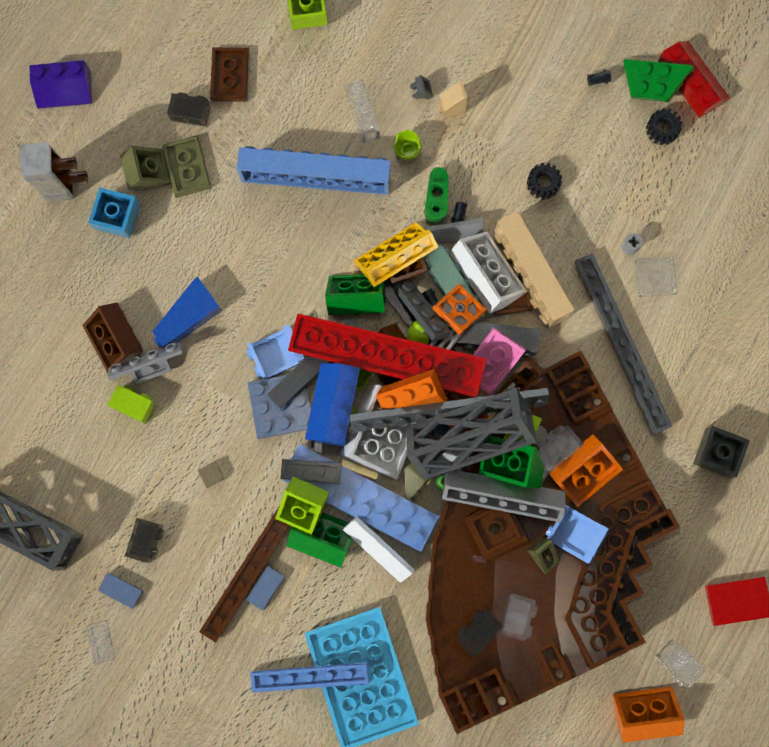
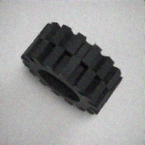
(668, 117)
(544, 191)

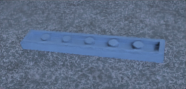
(310, 677)

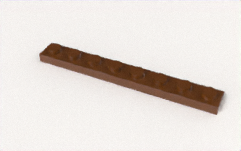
(244, 578)

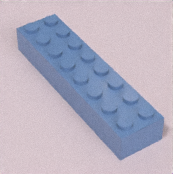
(314, 170)
(374, 504)

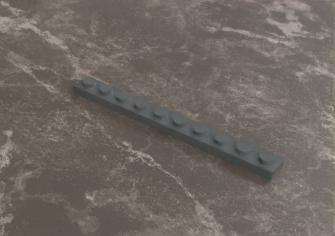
(623, 344)
(414, 414)

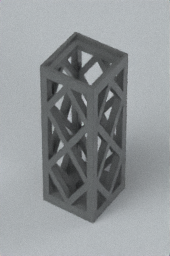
(426, 448)
(67, 536)

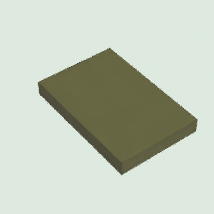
(186, 166)

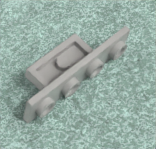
(147, 366)

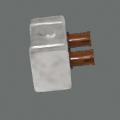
(49, 172)

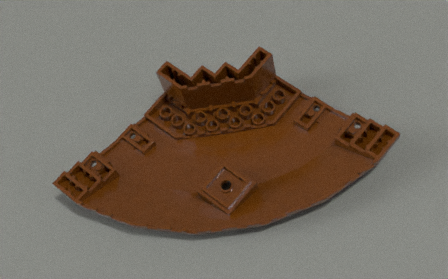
(580, 606)

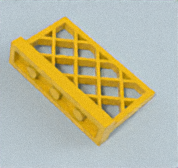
(405, 253)

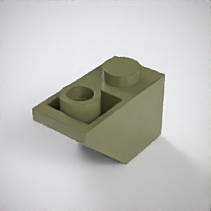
(414, 482)

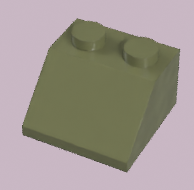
(144, 168)

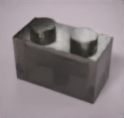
(189, 109)
(144, 540)
(478, 632)

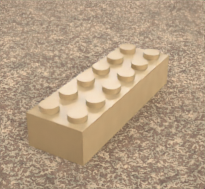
(533, 269)

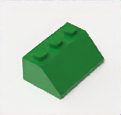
(354, 295)
(516, 467)
(327, 541)

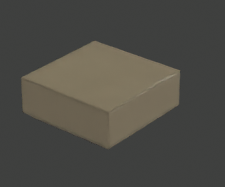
(211, 474)

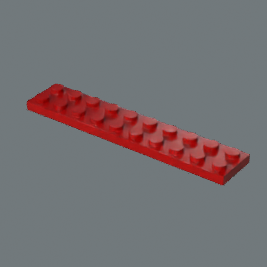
(385, 354)

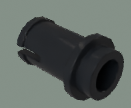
(598, 78)
(459, 212)
(430, 296)

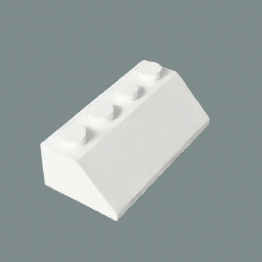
(487, 271)

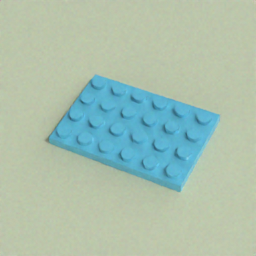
(363, 710)

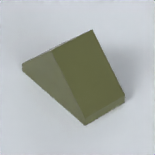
(544, 554)

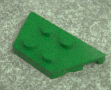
(655, 79)

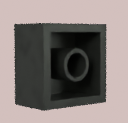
(721, 452)

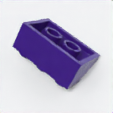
(61, 84)

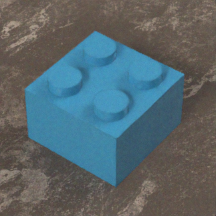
(114, 212)

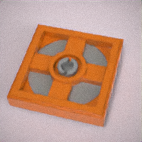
(459, 309)

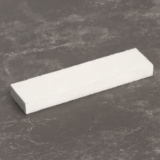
(378, 549)

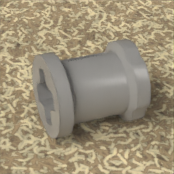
(636, 240)

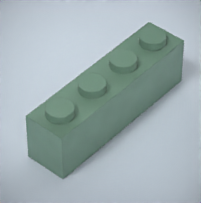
(445, 272)

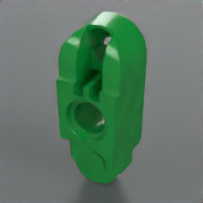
(437, 182)

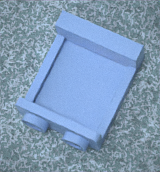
(273, 355)
(578, 535)

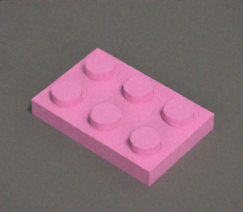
(501, 357)

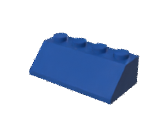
(332, 404)

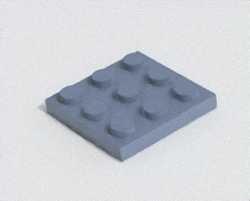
(272, 420)

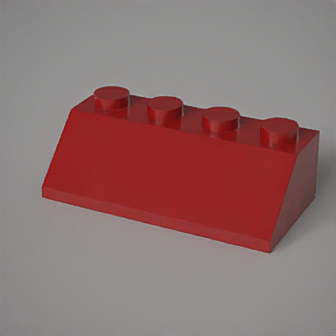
(700, 86)

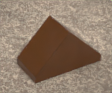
(410, 272)

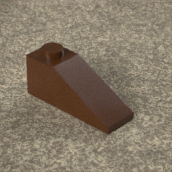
(522, 377)

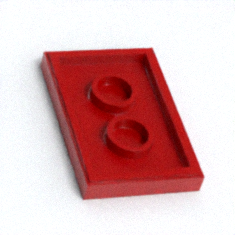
(738, 601)

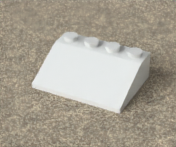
(377, 448)

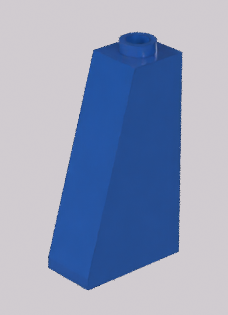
(186, 315)

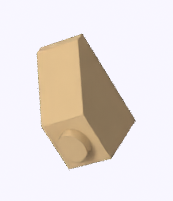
(453, 101)

